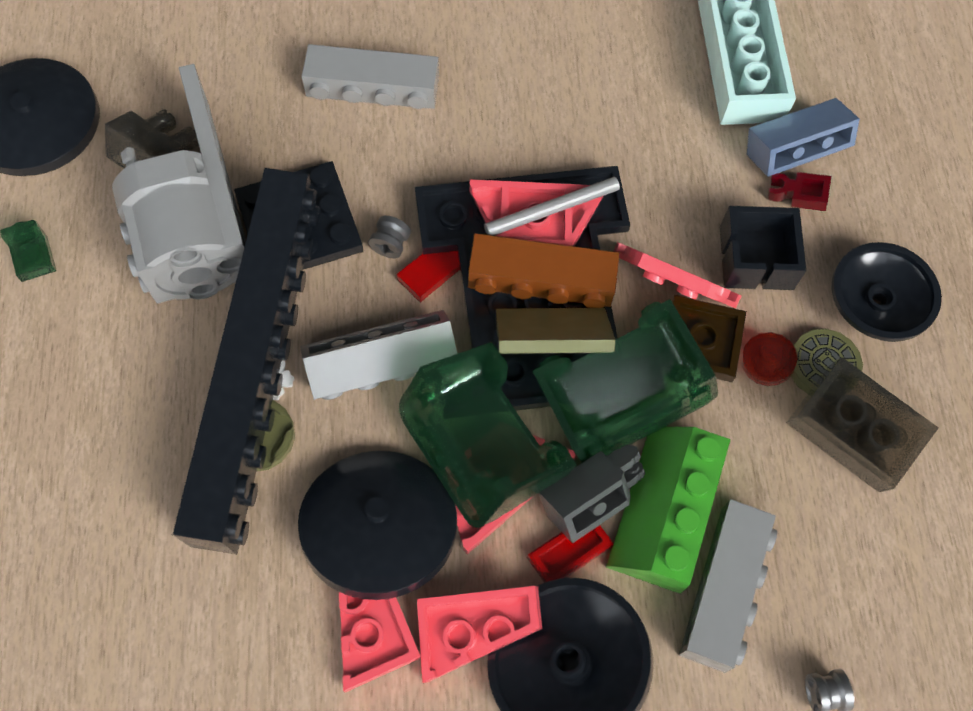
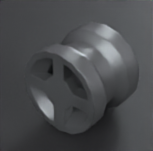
(389, 237)
(829, 691)

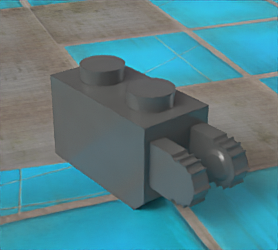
(593, 491)

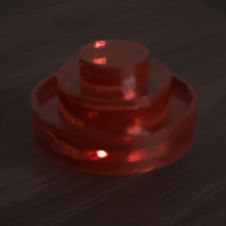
(769, 359)

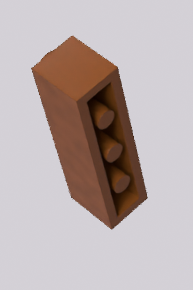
(543, 271)

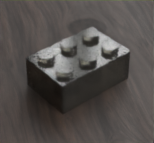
(862, 425)

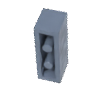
(802, 136)

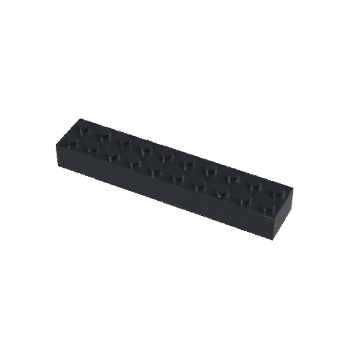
(249, 365)

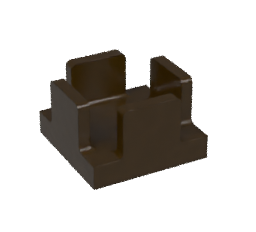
(716, 331)

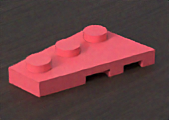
(473, 625)

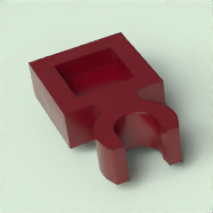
(806, 192)

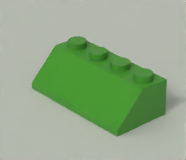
(669, 507)

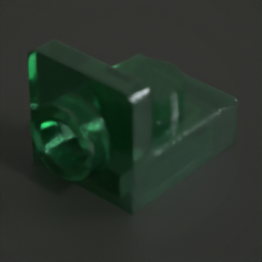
(29, 250)

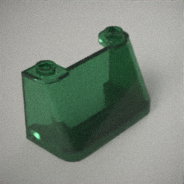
(633, 391)
(477, 436)

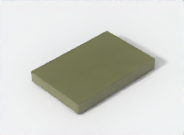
(554, 330)

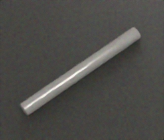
(552, 206)

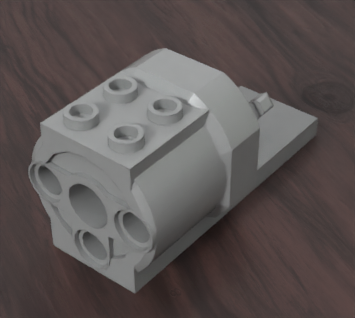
(181, 212)

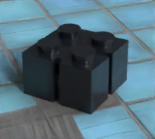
(762, 247)

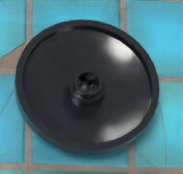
(44, 116)
(377, 525)
(582, 659)

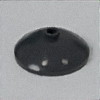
(897, 279)

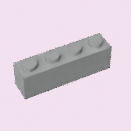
(371, 76)
(377, 354)
(728, 587)

